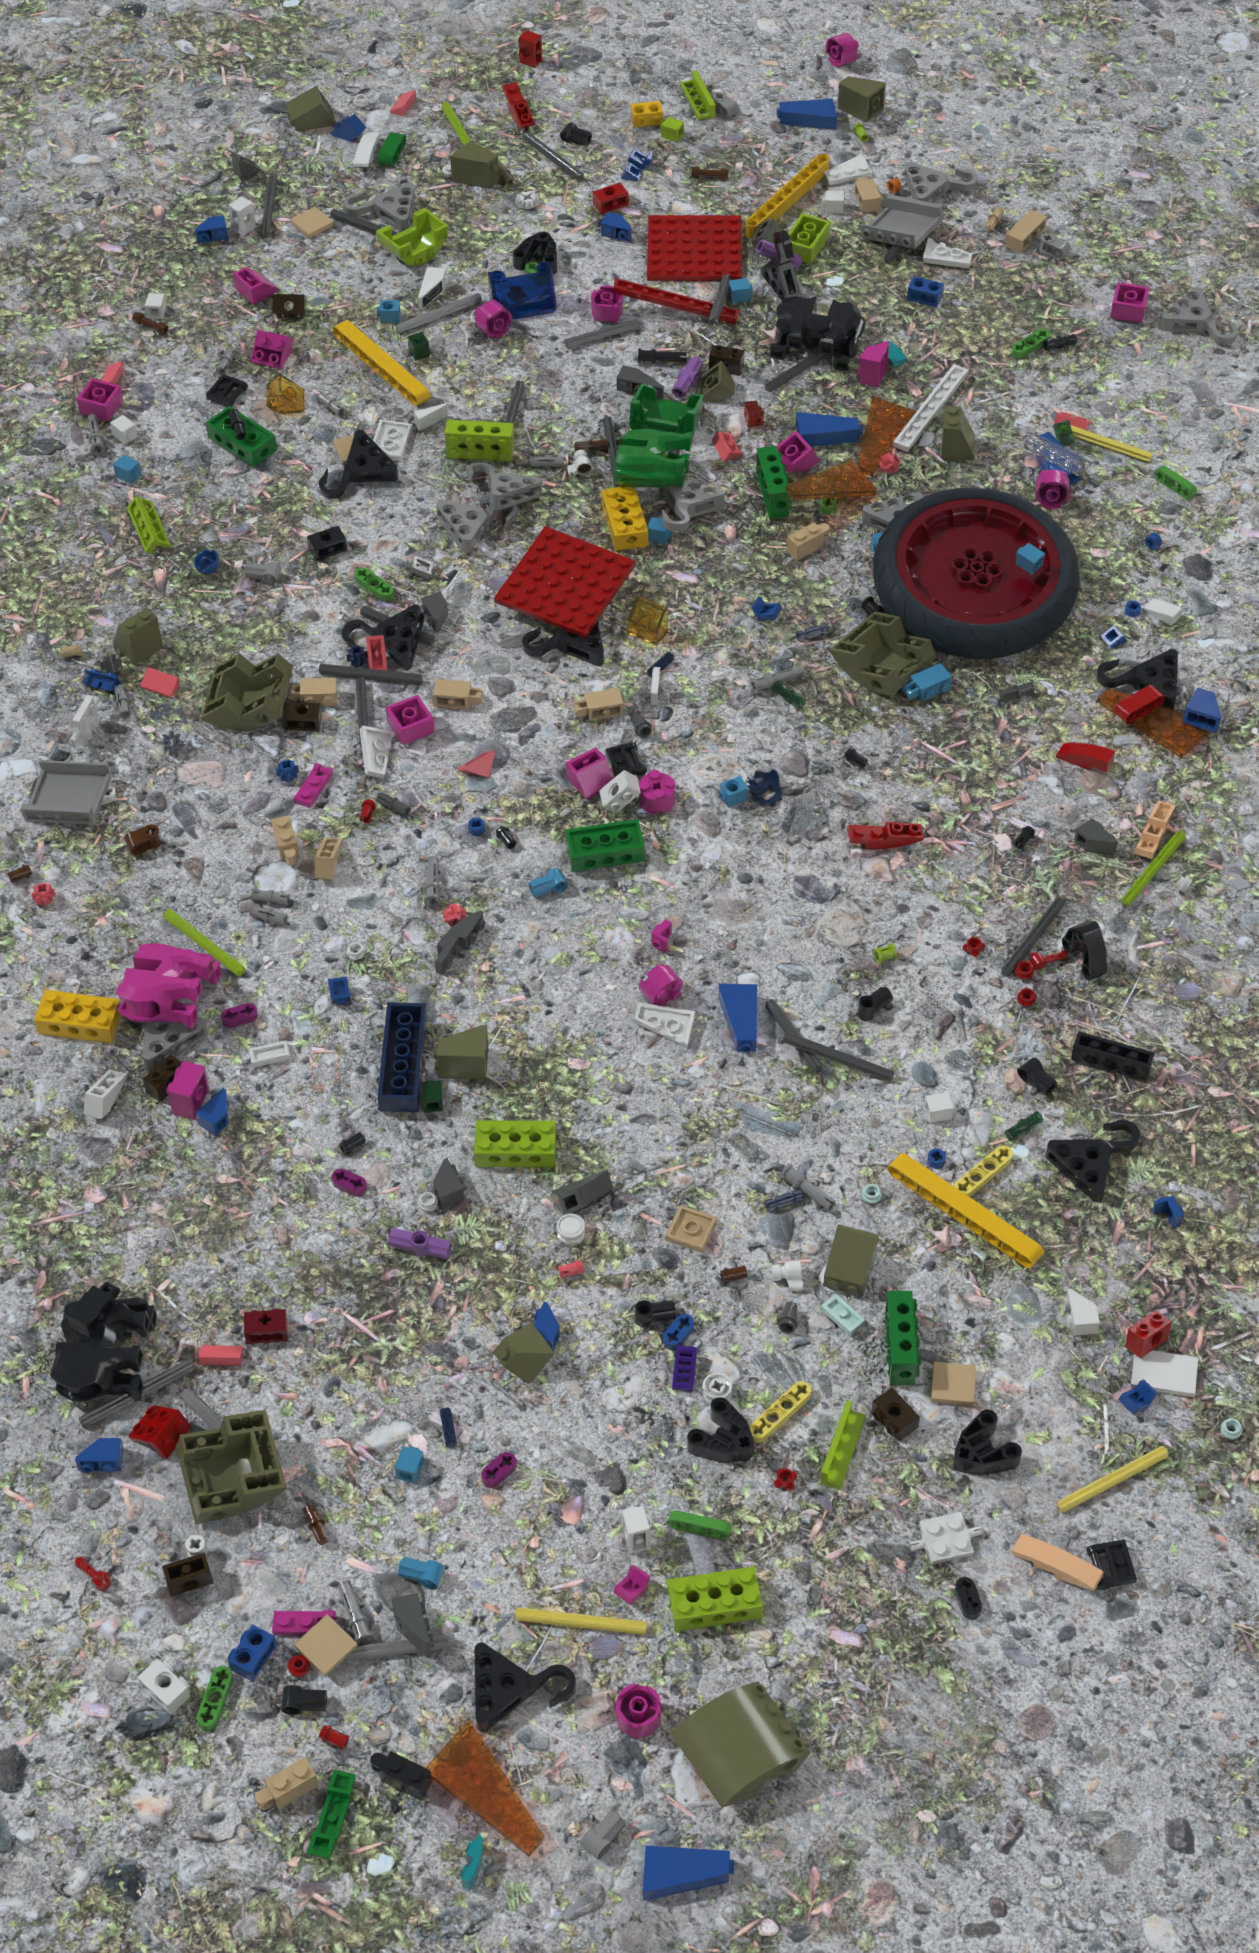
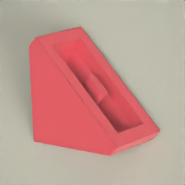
(376, 652)
(479, 765)

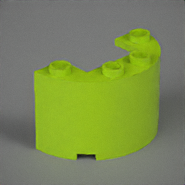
(416, 243)

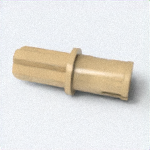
(994, 219)

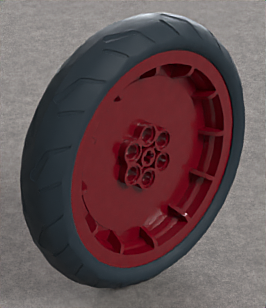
(955, 575)

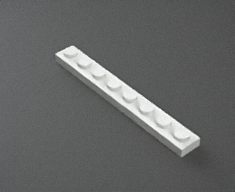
(930, 408)

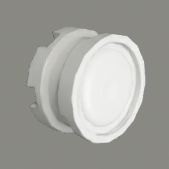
(570, 1229)
(716, 1386)

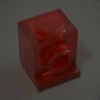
(753, 414)

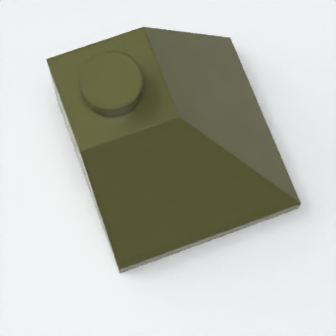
(716, 384)
(524, 1352)

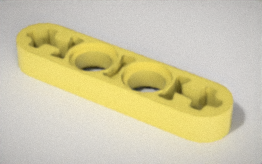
(981, 1171)
(780, 1412)

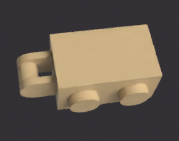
(867, 195)
(807, 540)
(315, 691)
(455, 694)
(600, 705)
(285, 839)
(287, 1785)

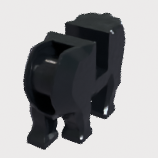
(801, 325)
(91, 1366)

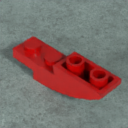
(517, 105)
(890, 836)

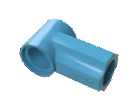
(552, 881)
(425, 1573)

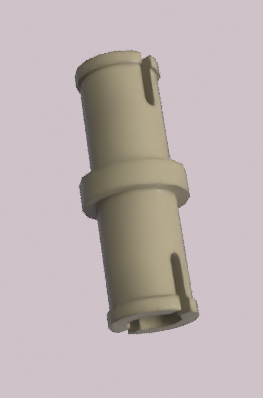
(505, 175)

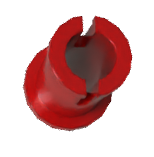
(368, 807)
(333, 1737)

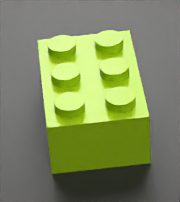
(809, 236)

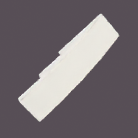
(366, 149)

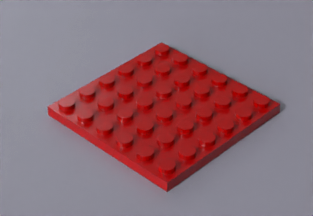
(694, 247)
(565, 581)

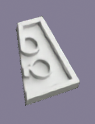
(848, 171)
(946, 256)
(375, 750)
(666, 1021)

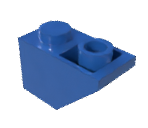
(349, 128)
(616, 227)
(212, 230)
(215, 1113)
(547, 1325)
(102, 1455)

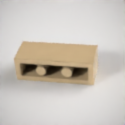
(1025, 231)

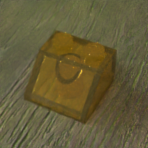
(284, 395)
(648, 620)

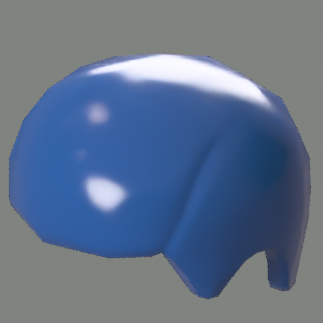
(207, 562)

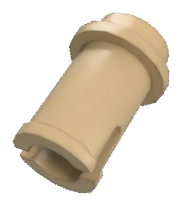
(72, 650)

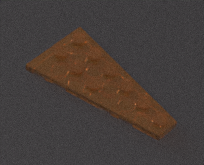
(882, 428)
(835, 482)
(1161, 725)
(478, 1782)

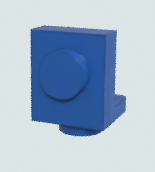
(639, 159)
(766, 611)
(339, 990)
(1170, 1207)
(1138, 1398)

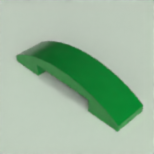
(333, 1815)

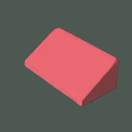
(404, 103)
(113, 373)
(1074, 420)
(726, 446)
(160, 682)
(221, 1355)

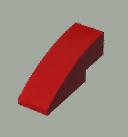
(1086, 755)

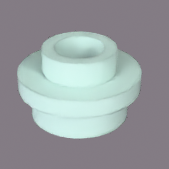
(871, 1189)
(1233, 1424)

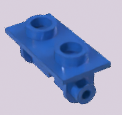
(95, 677)

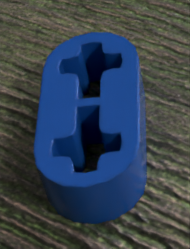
(674, 1330)

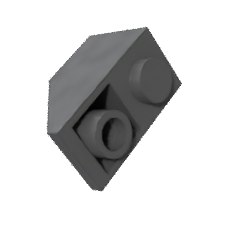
(435, 609)
(1095, 838)
(447, 1185)

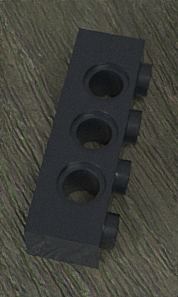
(1112, 1056)

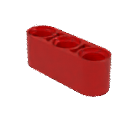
(1139, 704)

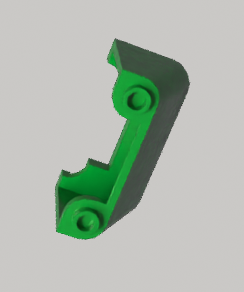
(662, 414)

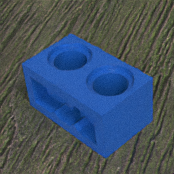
(925, 291)
(256, 1654)

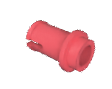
(571, 1269)

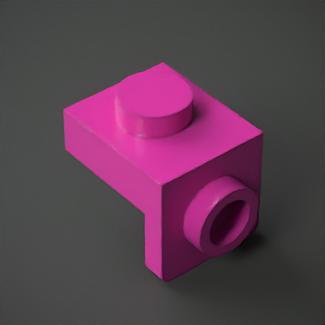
(660, 935)
(633, 1585)

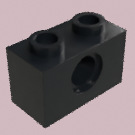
(327, 543)

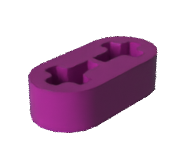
(239, 1015)
(350, 1180)
(501, 1472)

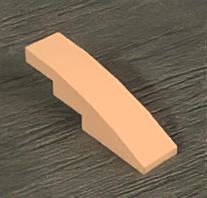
(1154, 829)
(1057, 1561)

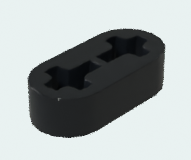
(972, 1596)

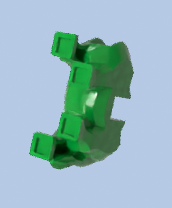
(647, 458)

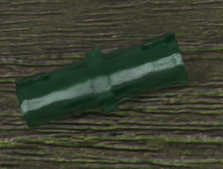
(788, 694)
(1028, 1123)

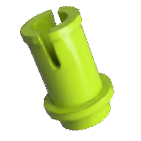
(860, 131)

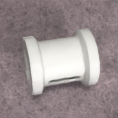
(195, 1545)

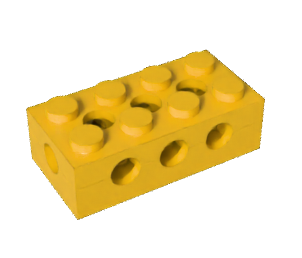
(628, 535)
(78, 1016)

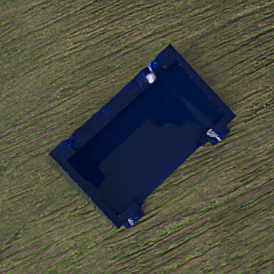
(525, 294)

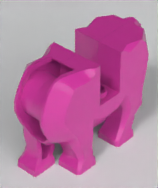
(162, 978)

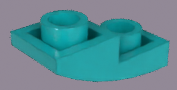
(896, 356)
(474, 1855)

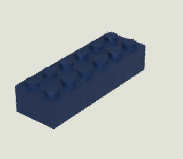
(402, 1057)

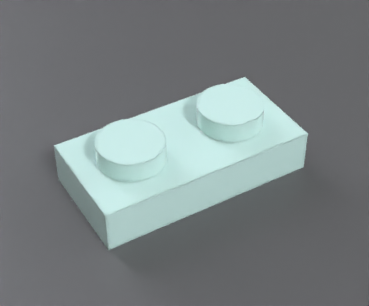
(843, 1314)

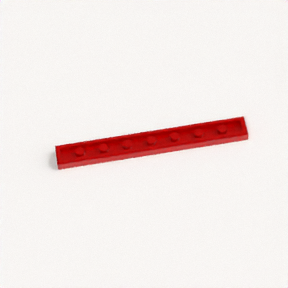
(672, 300)

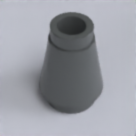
(641, 725)
(789, 1318)

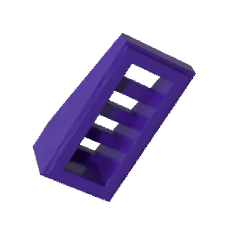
(684, 1354)

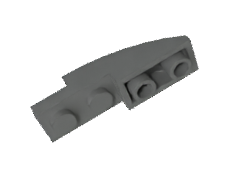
(458, 937)

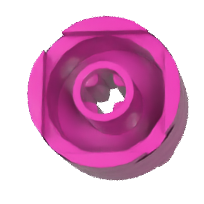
(841, 49)
(606, 305)
(493, 319)
(1052, 488)
(657, 792)
(661, 985)
(648, 1713)

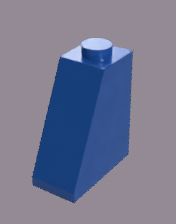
(1203, 711)

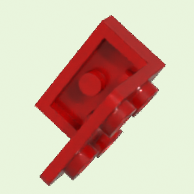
(161, 1429)

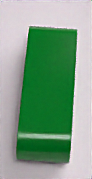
(392, 149)

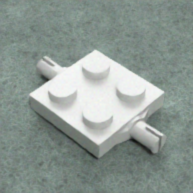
(85, 721)
(946, 1538)

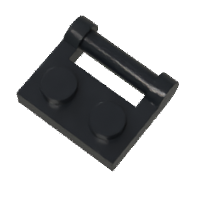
(222, 387)
(619, 760)
(1118, 1563)

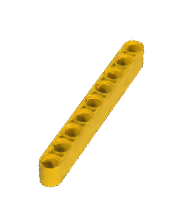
(789, 193)
(381, 363)
(965, 1210)

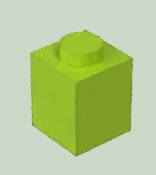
(672, 129)

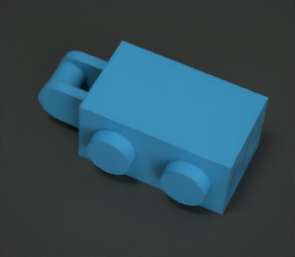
(928, 683)

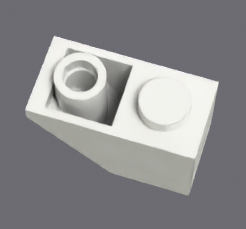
(1081, 1315)

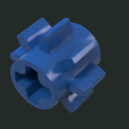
(287, 770)

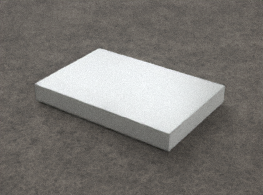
(393, 438)
(1166, 1372)

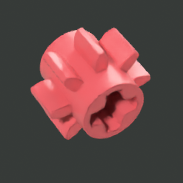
(889, 463)
(43, 894)
(454, 914)

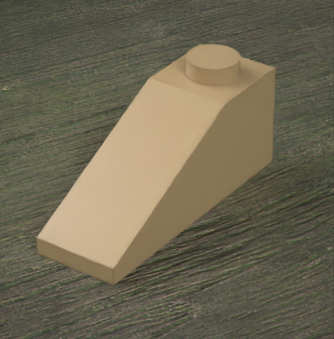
(327, 858)

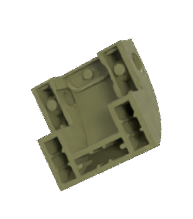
(882, 654)
(247, 694)
(230, 1467)
(740, 1743)

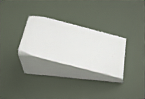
(430, 416)
(1164, 611)

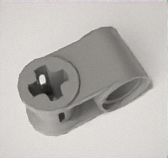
(724, 105)
(1054, 247)

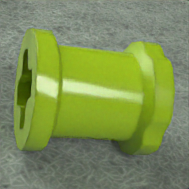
(885, 953)

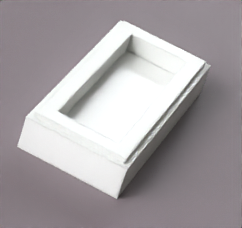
(655, 686)
(269, 1054)

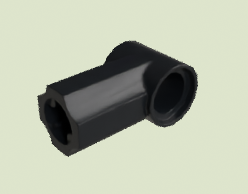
(573, 133)
(871, 1004)
(1033, 1072)
(654, 1312)
(297, 1699)

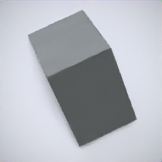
(244, 167)

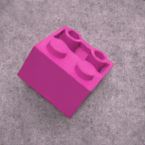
(253, 285)
(271, 349)
(589, 772)

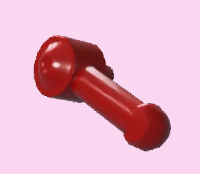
(1039, 961)
(100, 1579)

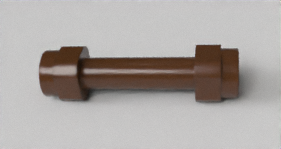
(723, 174)
(160, 327)

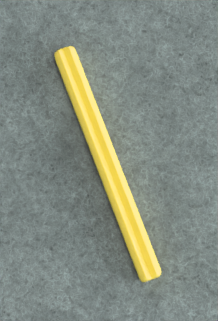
(1111, 444)
(1112, 1479)
(580, 1620)

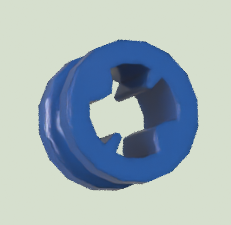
(1153, 541)
(1133, 604)
(476, 831)
(936, 1153)

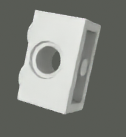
(242, 216)
(619, 791)
(636, 1529)
(170, 1697)

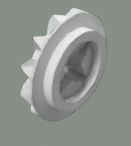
(532, 200)

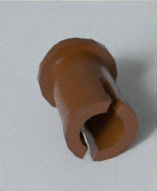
(20, 873)
(733, 1274)

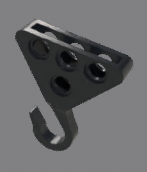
(778, 268)
(373, 468)
(396, 634)
(569, 644)
(1157, 671)
(1093, 1170)
(503, 1699)

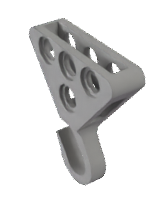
(933, 189)
(386, 211)
(1196, 312)
(514, 488)
(688, 508)
(887, 513)
(468, 521)
(163, 1036)

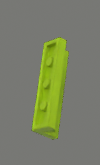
(703, 97)
(147, 524)
(842, 1447)

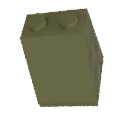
(861, 97)
(310, 111)
(474, 166)
(957, 435)
(139, 636)
(463, 1055)
(850, 1260)

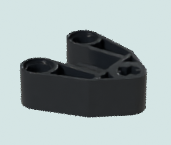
(536, 246)
(1089, 940)
(728, 1441)
(978, 1455)

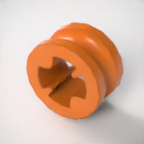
(894, 185)

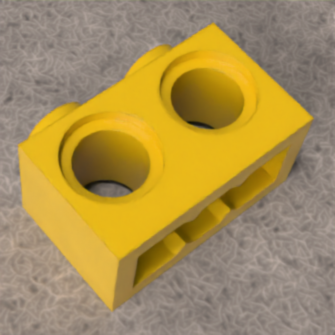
(646, 114)

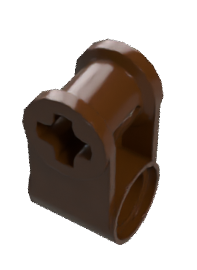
(141, 839)

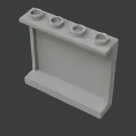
(904, 222)
(68, 792)

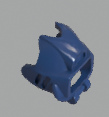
(762, 783)

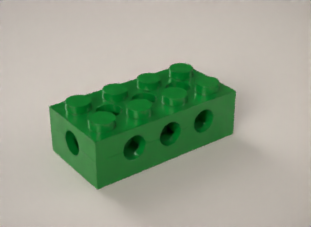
(253, 449)
(773, 482)
(605, 845)
(902, 1338)

